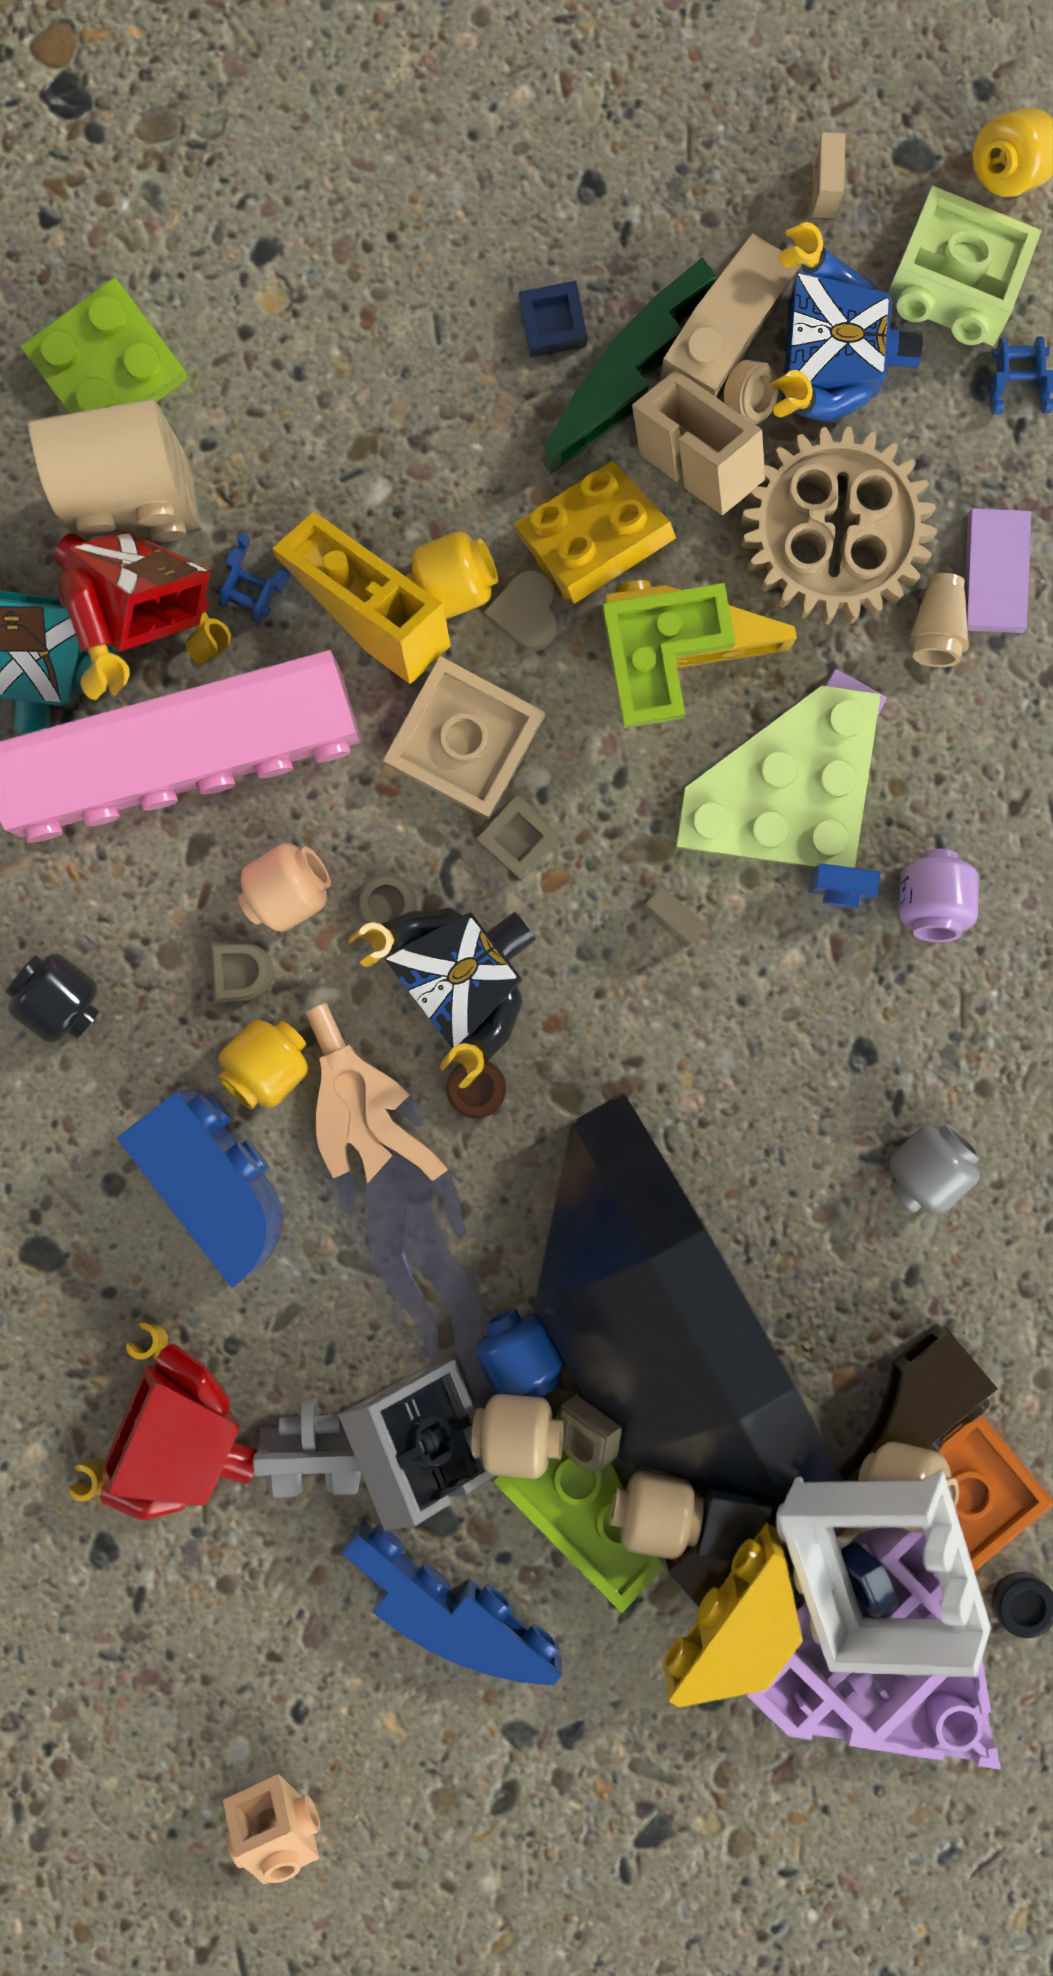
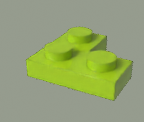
(649, 635)

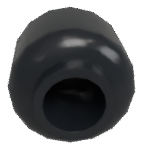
(52, 998)

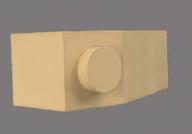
(730, 316)

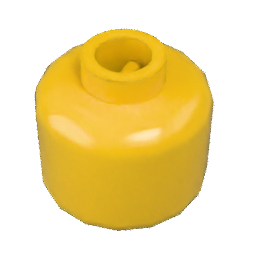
(1015, 152)
(455, 572)
(263, 1063)

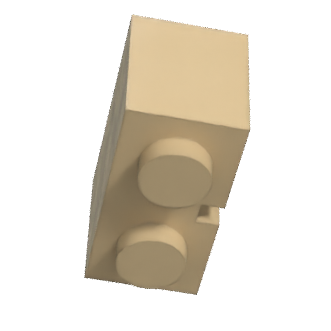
(699, 439)

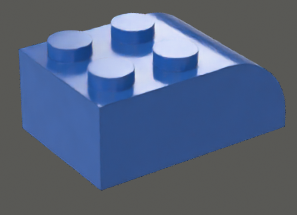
(209, 1180)

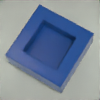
(843, 885)

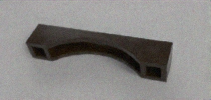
(925, 1397)

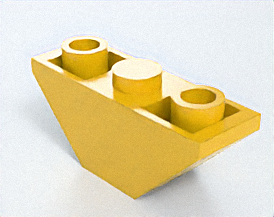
(740, 1630)

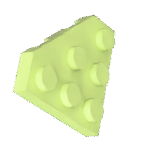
(791, 787)

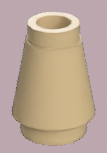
(941, 623)

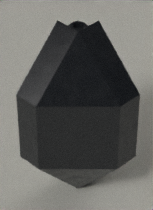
(662, 1323)

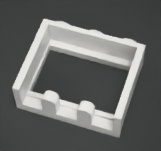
(884, 1644)

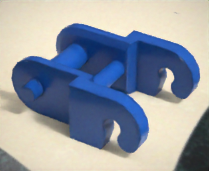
(1041, 377)
(228, 591)

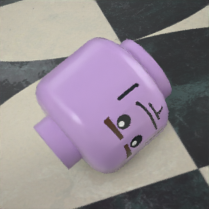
(939, 896)

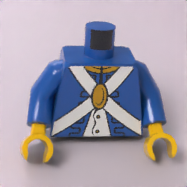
(835, 334)

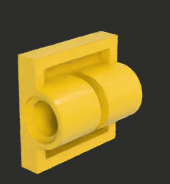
(593, 532)

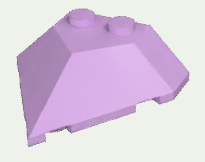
(885, 1711)

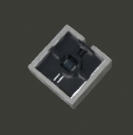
(416, 1445)

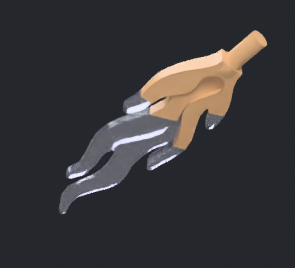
(399, 1180)

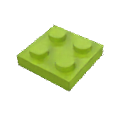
(104, 354)

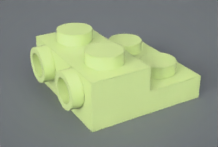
(963, 267)

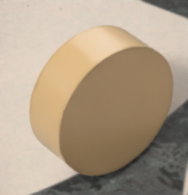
(750, 390)

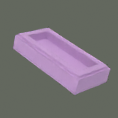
(997, 570)

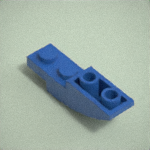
(465, 1628)

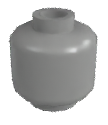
(934, 1169)

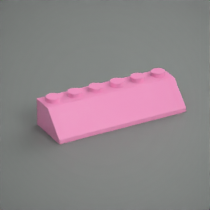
(175, 746)

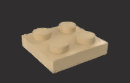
(464, 737)

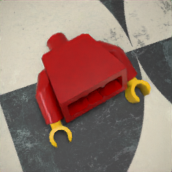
(170, 1439)

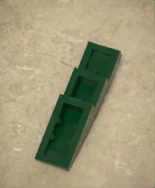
(619, 374)

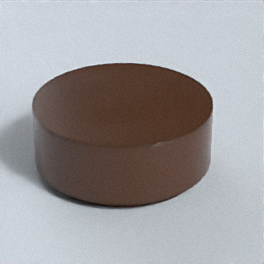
(481, 1096)

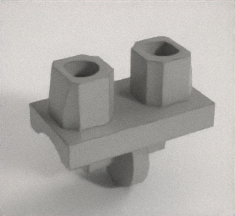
(306, 1446)

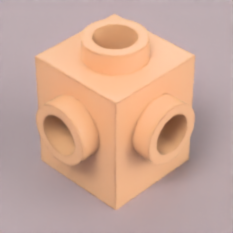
(271, 1830)

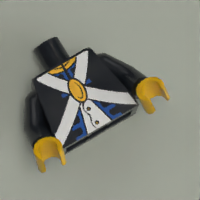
(456, 976)

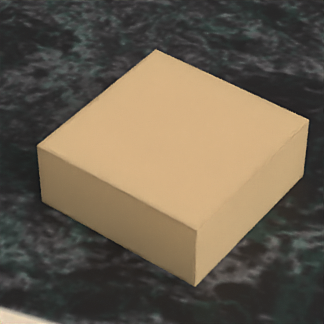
(828, 175)

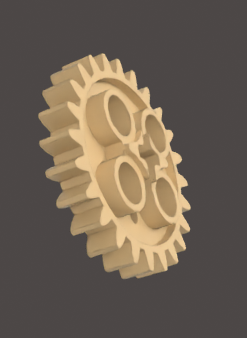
(888, 532)

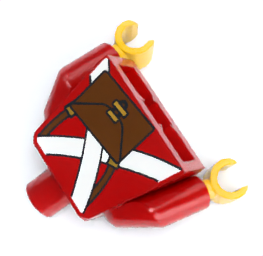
(129, 594)

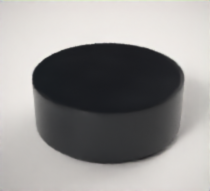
(1023, 1604)

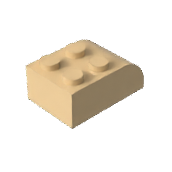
(116, 472)

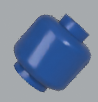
(519, 1355)

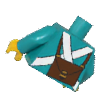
(38, 658)

